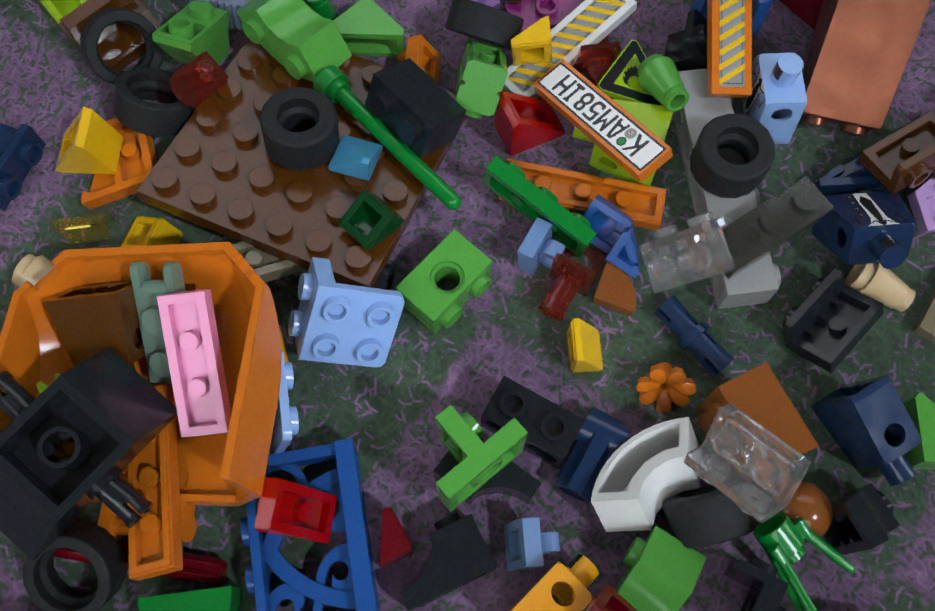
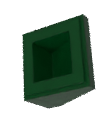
(370, 220)

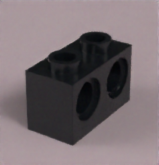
(548, 425)

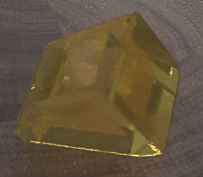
(84, 226)

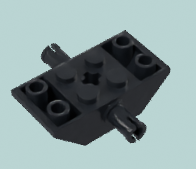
(110, 419)

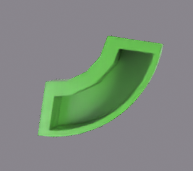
(294, 36)
(659, 572)

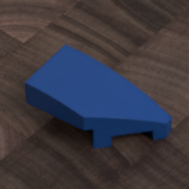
(614, 234)

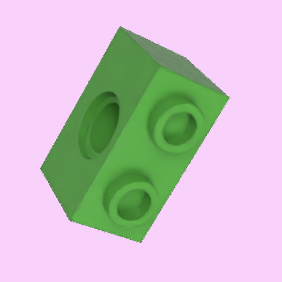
(454, 260)

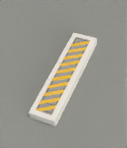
(583, 26)

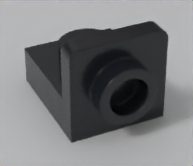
(689, 46)

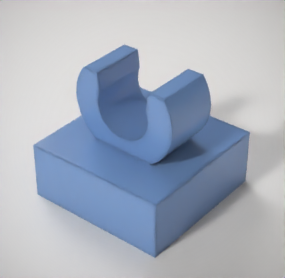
(538, 247)
(527, 544)

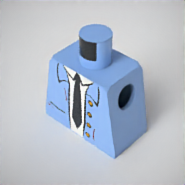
(779, 89)

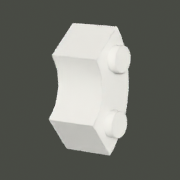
(644, 475)

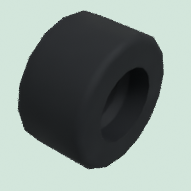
(296, 108)
(741, 135)
(705, 517)

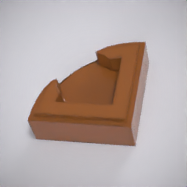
(615, 291)

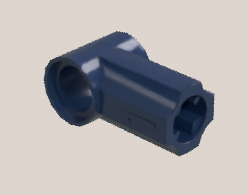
(595, 444)

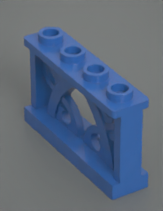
(359, 587)

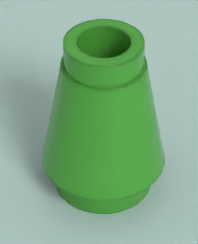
(662, 81)

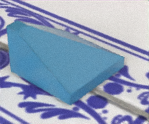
(355, 157)

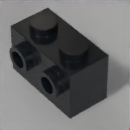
(414, 107)

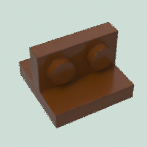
(118, 43)

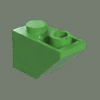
(195, 30)

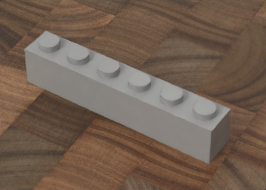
(762, 278)

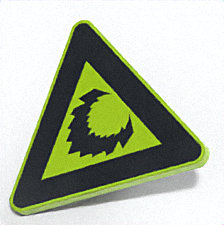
(622, 77)

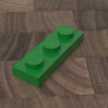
(511, 185)

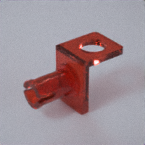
(597, 59)
(568, 280)

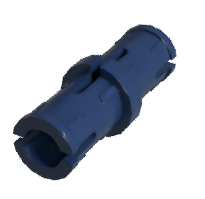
(693, 335)

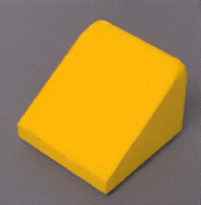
(533, 44)
(152, 231)
(584, 347)

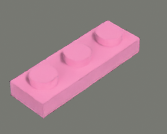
(195, 362)

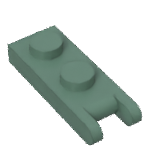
(148, 313)

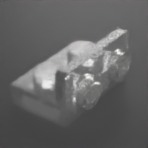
(748, 464)

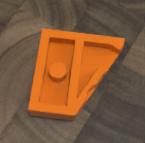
(134, 165)

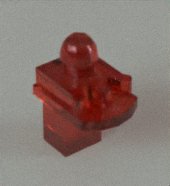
(198, 80)

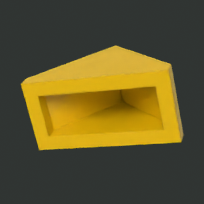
(89, 146)

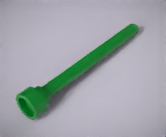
(335, 86)

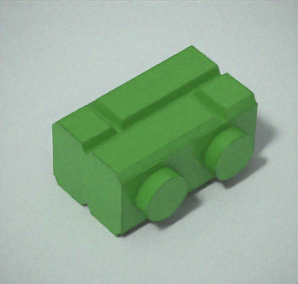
(480, 78)

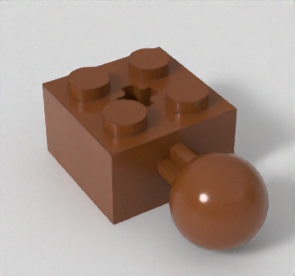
(766, 402)

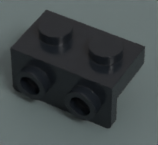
(830, 321)
(765, 588)

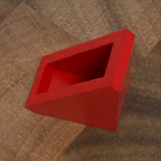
(525, 122)

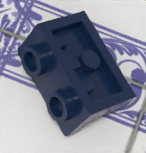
(18, 153)

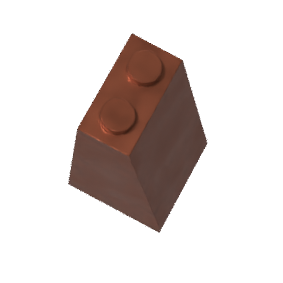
(859, 61)

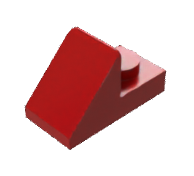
(295, 511)

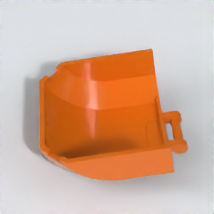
(212, 467)

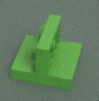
(476, 459)

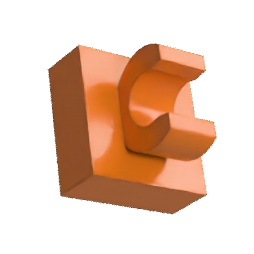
(424, 55)

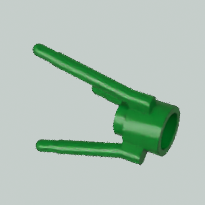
(784, 546)

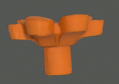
(665, 386)

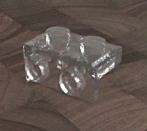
(688, 254)

